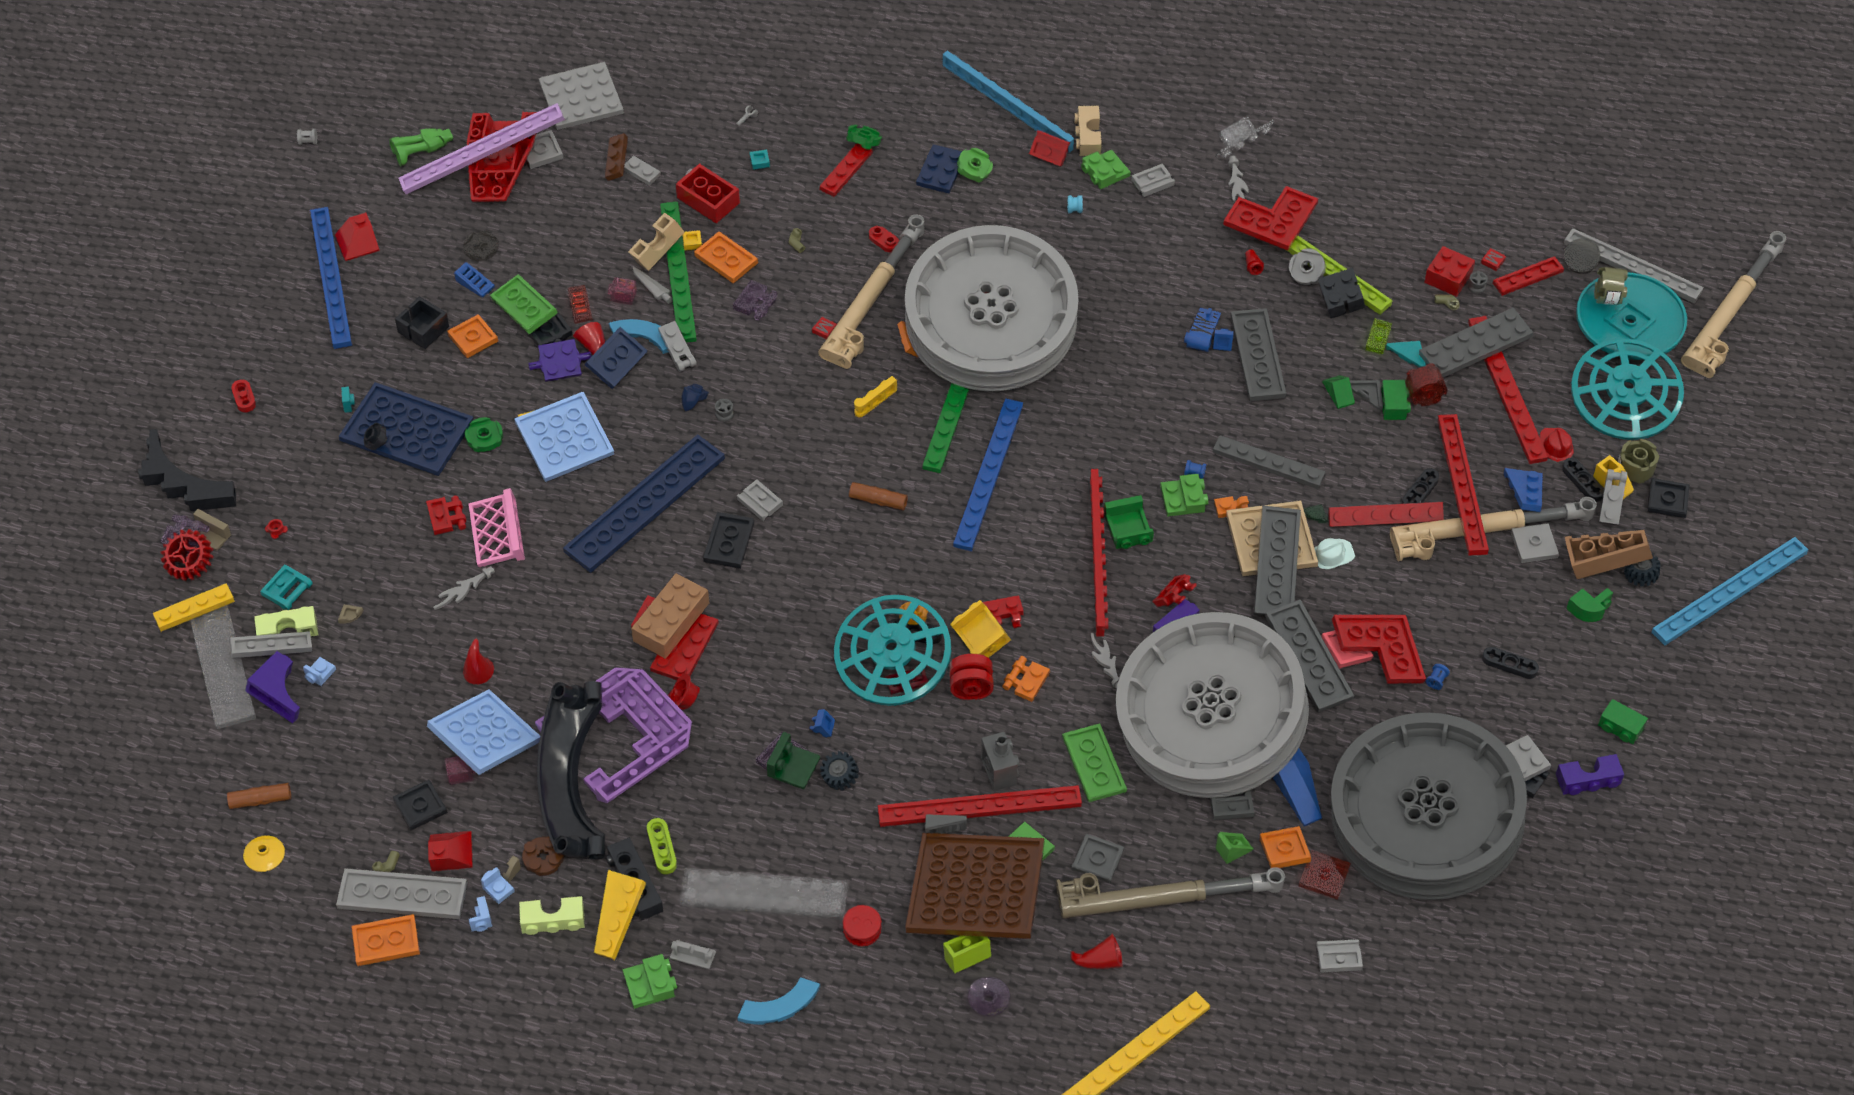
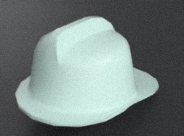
(1334, 553)

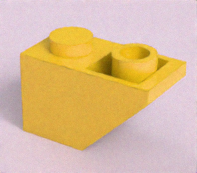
(1601, 472)

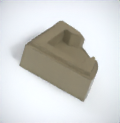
(349, 613)
(514, 867)

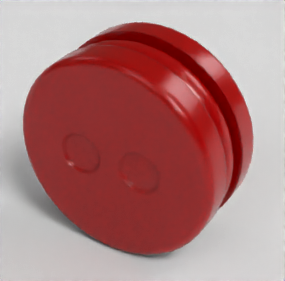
(862, 925)

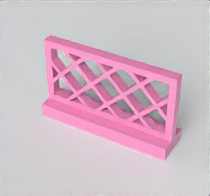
(512, 529)

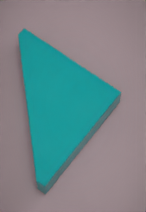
(1408, 351)

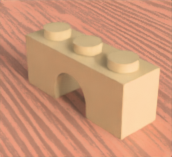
(1087, 119)
(667, 234)

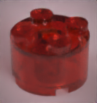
(1426, 385)

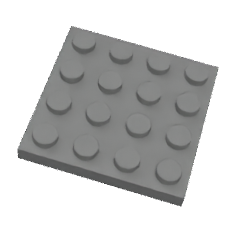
(582, 94)

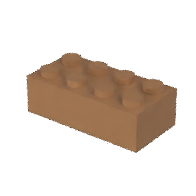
(670, 615)

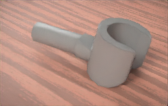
(747, 115)

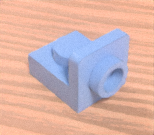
(319, 671)
(496, 885)
(483, 918)

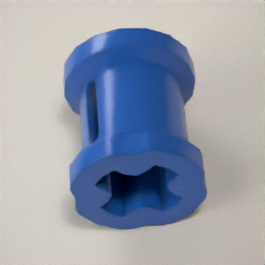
(1193, 468)
(1441, 676)

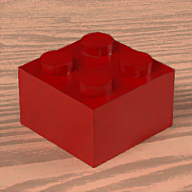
(1449, 271)

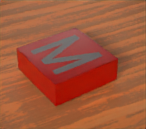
(1493, 259)
(823, 328)

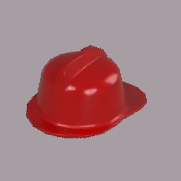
(1557, 443)
(684, 692)

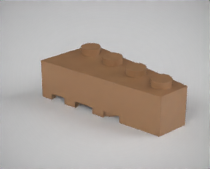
(1607, 552)

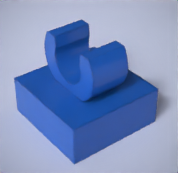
(1223, 339)
(823, 723)

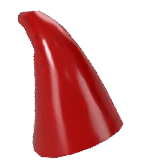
(590, 336)
(477, 667)
(1102, 956)

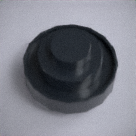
(375, 436)

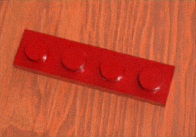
(845, 170)

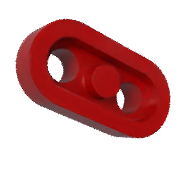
(883, 238)
(243, 397)

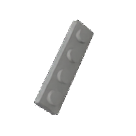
(269, 644)

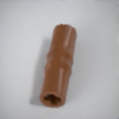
(878, 496)
(259, 795)

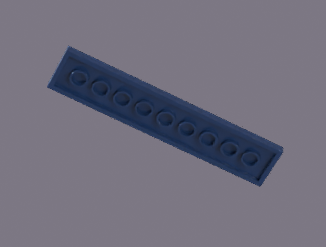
(643, 503)

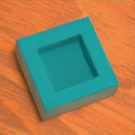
(759, 159)
(347, 399)

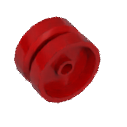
(971, 676)

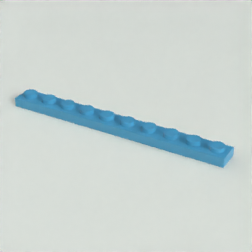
(1003, 98)
(1729, 591)

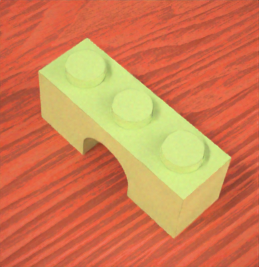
(300, 619)
(568, 917)

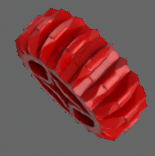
(200, 554)

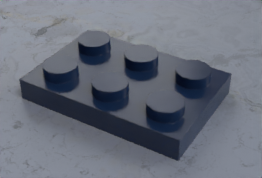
(939, 169)
(616, 357)

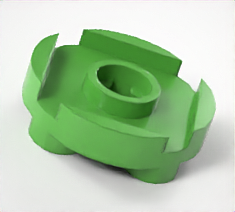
(972, 172)

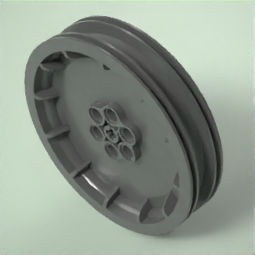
(1420, 856)

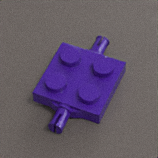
(559, 360)

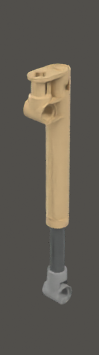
(846, 342)
(1708, 351)
(1420, 538)

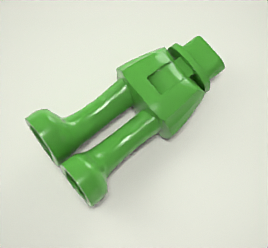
(427, 140)

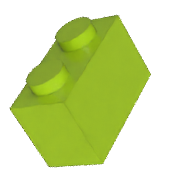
(966, 951)

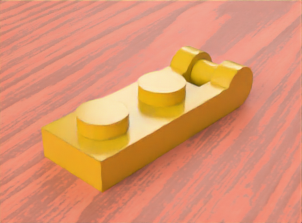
(875, 397)

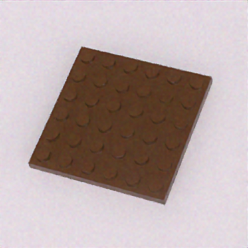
(975, 885)

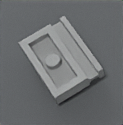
(1153, 180)
(759, 500)
(1339, 956)

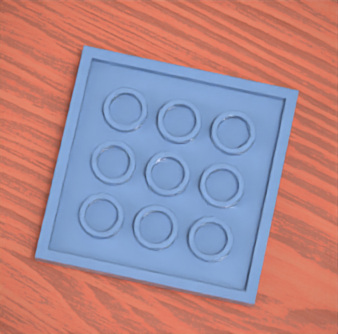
(564, 436)
(483, 731)

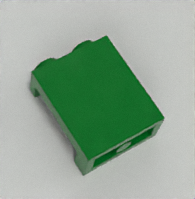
(1128, 522)

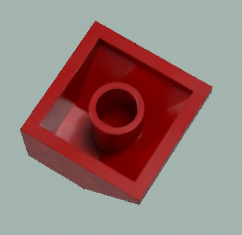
(356, 237)
(450, 851)

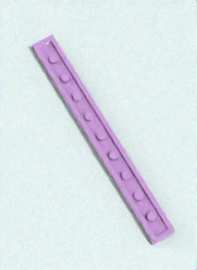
(481, 148)

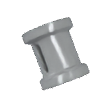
(312, 139)

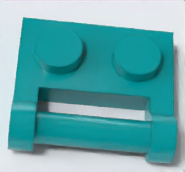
(282, 583)

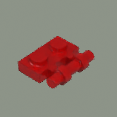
(440, 517)

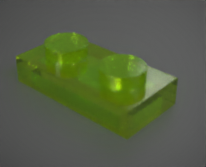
(1378, 336)

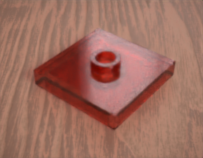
(1324, 874)

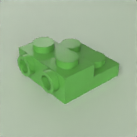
(1104, 168)
(1184, 495)
(650, 981)

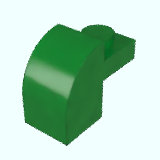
(1587, 608)

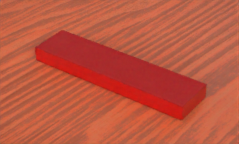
(1528, 275)

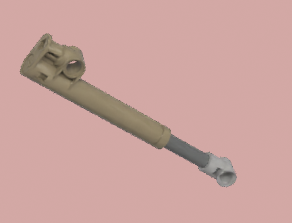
(1081, 901)

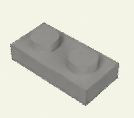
(641, 170)

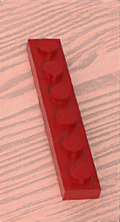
(1385, 514)

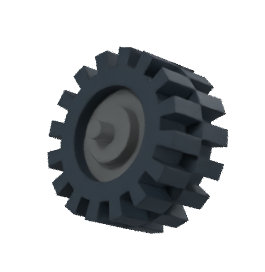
(1643, 571)
(839, 770)

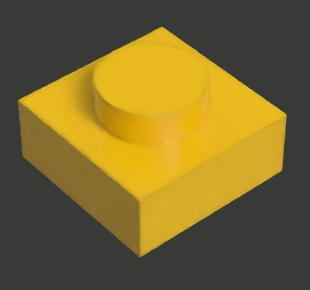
(692, 240)

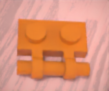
(1031, 682)

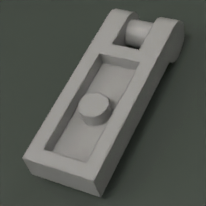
(676, 346)
(1612, 497)

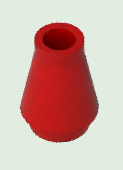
(1253, 262)

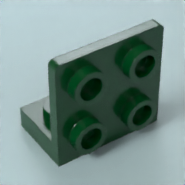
(791, 763)

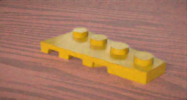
(617, 910)

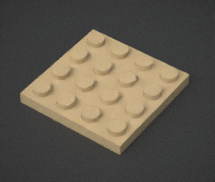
(1245, 532)

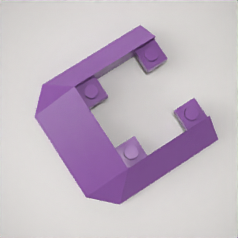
(653, 714)

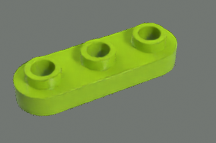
(661, 839)

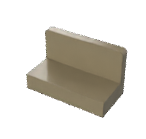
(218, 530)

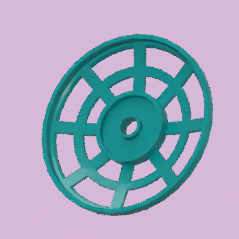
(1624, 396)
(894, 658)

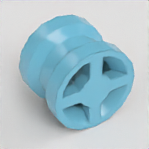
(1074, 204)

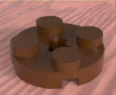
(536, 865)

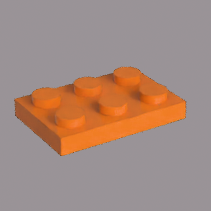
(726, 257)
(385, 940)

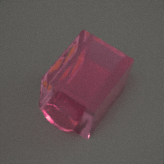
(622, 290)
(458, 770)

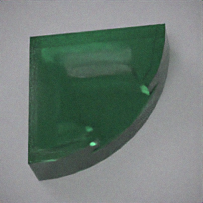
(1316, 513)

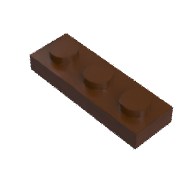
(616, 156)

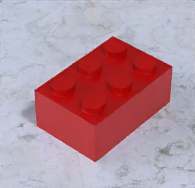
(707, 193)

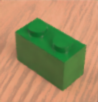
(1395, 400)
(1622, 722)

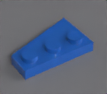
(1527, 488)

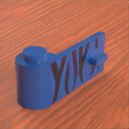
(1202, 330)

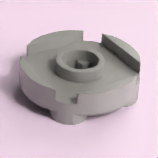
(1303, 258)

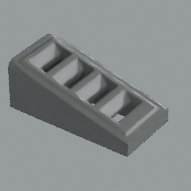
(945, 823)

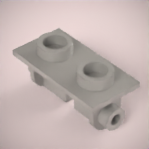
(692, 954)

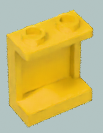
(980, 630)

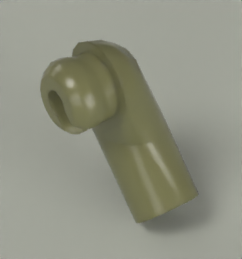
(794, 240)
(1449, 300)
(389, 865)

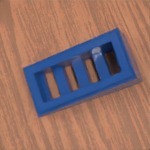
(465, 272)

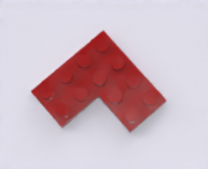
(1275, 225)
(1386, 635)
(687, 651)

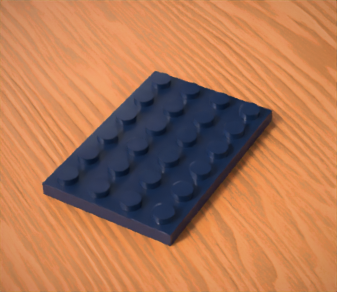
(416, 429)

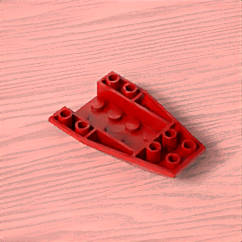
(496, 174)

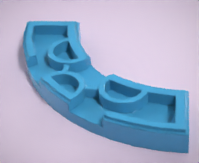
(641, 328)
(780, 1008)

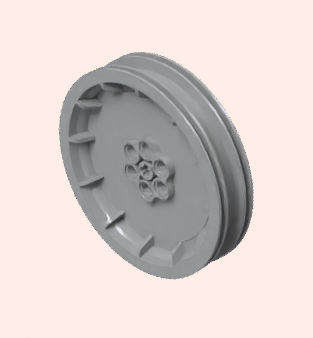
(981, 352)
(1227, 752)

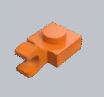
(1228, 503)

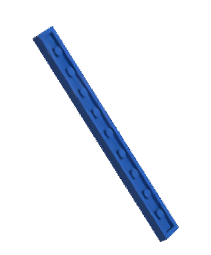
(331, 278)
(988, 475)

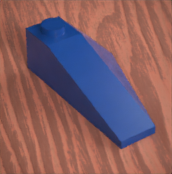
(1299, 789)

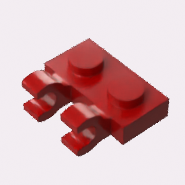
(1171, 591)
(1006, 608)

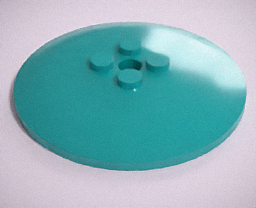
(1653, 307)

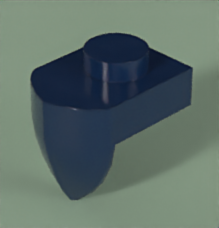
(691, 395)

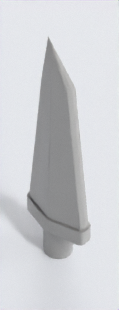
(654, 287)

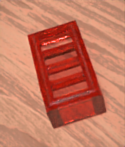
(579, 293)

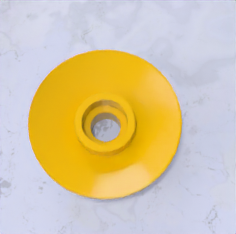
(264, 860)

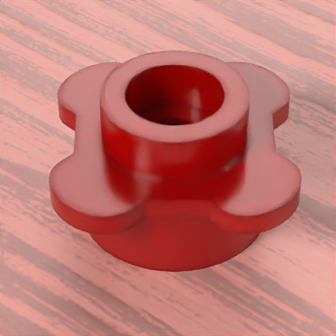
(272, 525)

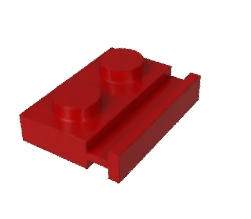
(1049, 148)

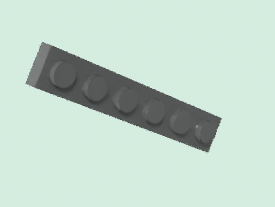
(1269, 462)

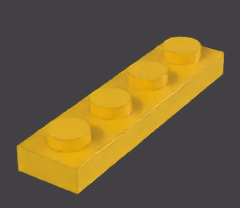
(193, 607)

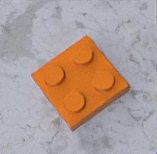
(472, 336)
(1285, 847)

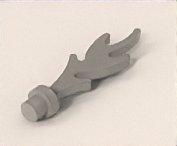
(1238, 183)
(463, 588)
(1103, 659)

